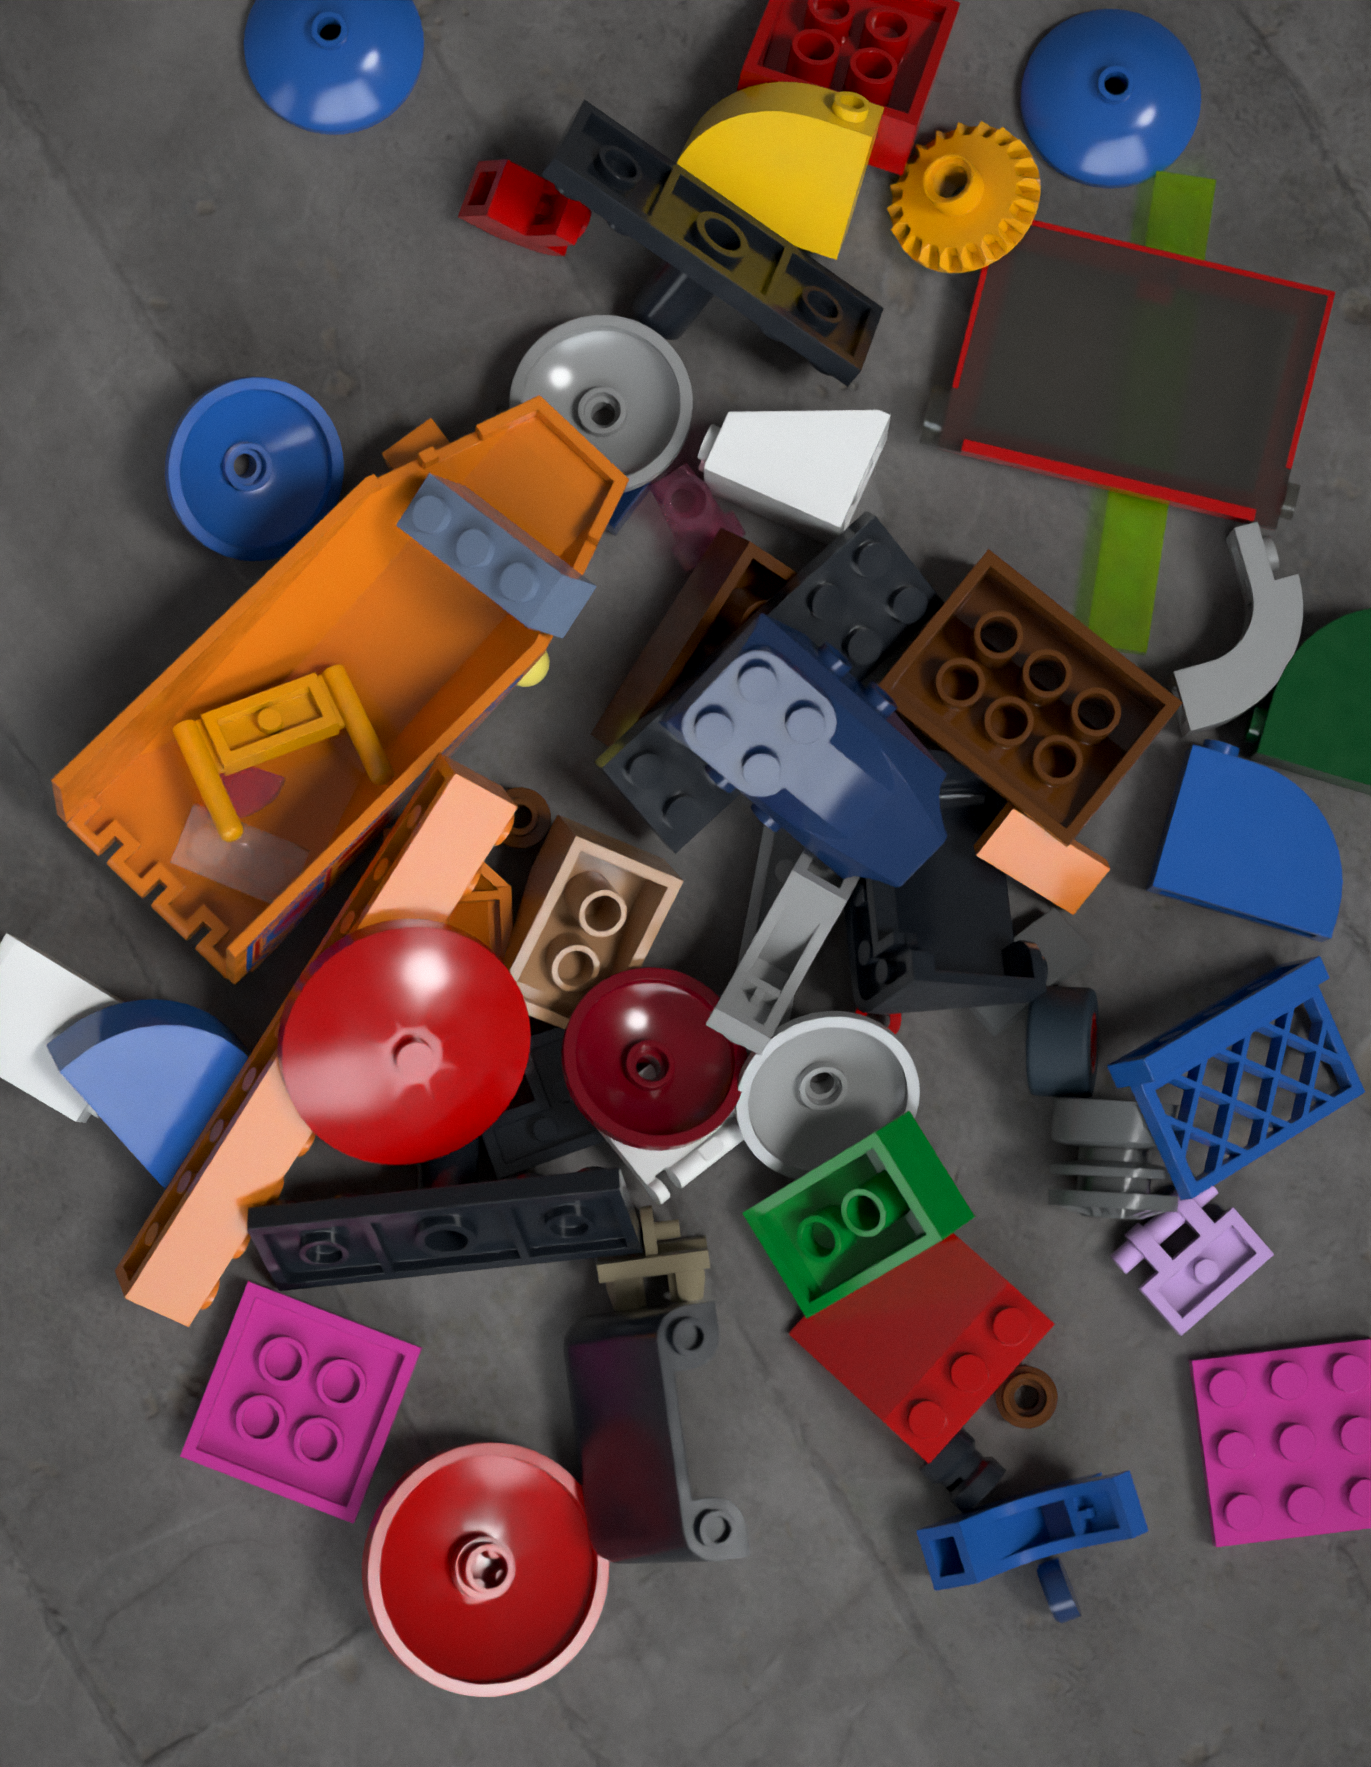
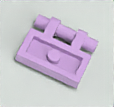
(1203, 1270)

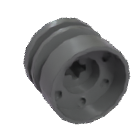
(1112, 1160)

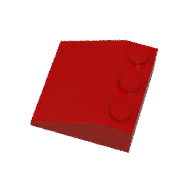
(861, 47)
(926, 1341)

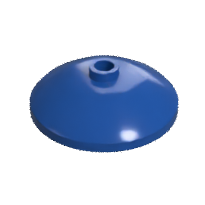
(337, 82)
(1102, 135)
(290, 474)

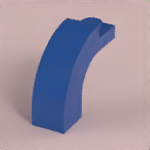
(1031, 1527)

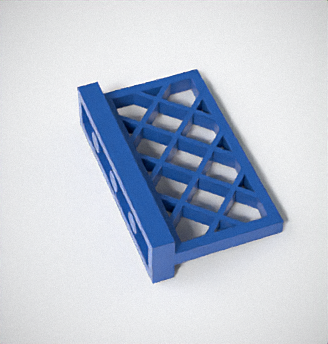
(1207, 1036)

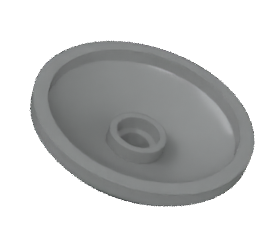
(618, 368)
(804, 1123)

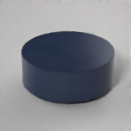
(1058, 1590)

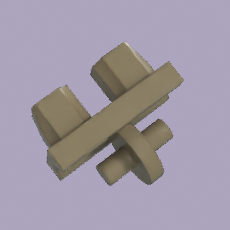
(678, 1258)

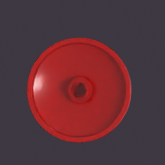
(403, 1041)
(483, 1569)

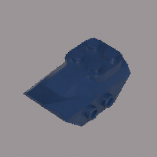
(815, 752)

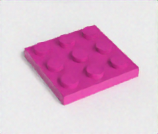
(301, 1401)
(1285, 1441)

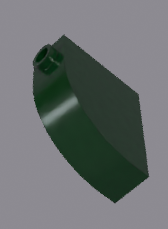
(1321, 708)

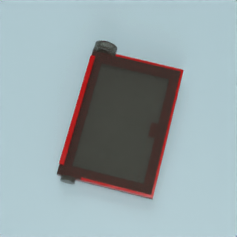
(1136, 374)

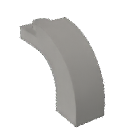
(1271, 631)
(781, 953)

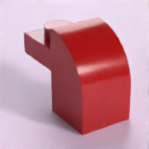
(523, 208)

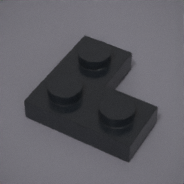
(544, 1127)

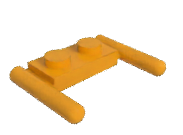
(273, 726)

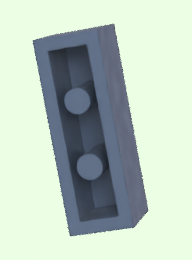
(496, 556)

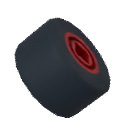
(1062, 1042)

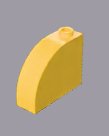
(788, 158)

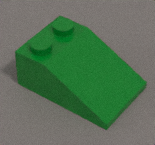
(859, 1215)

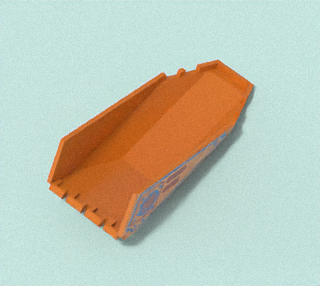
(414, 640)

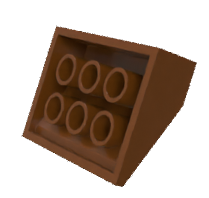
(1028, 698)

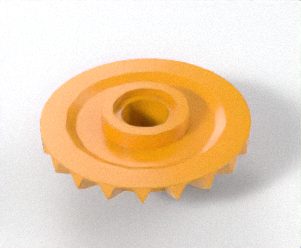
(981, 220)

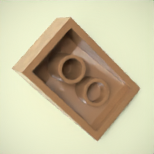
(585, 917)

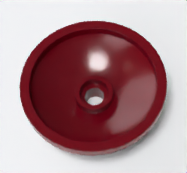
(658, 1021)

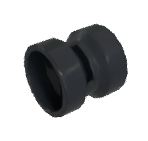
(963, 1471)

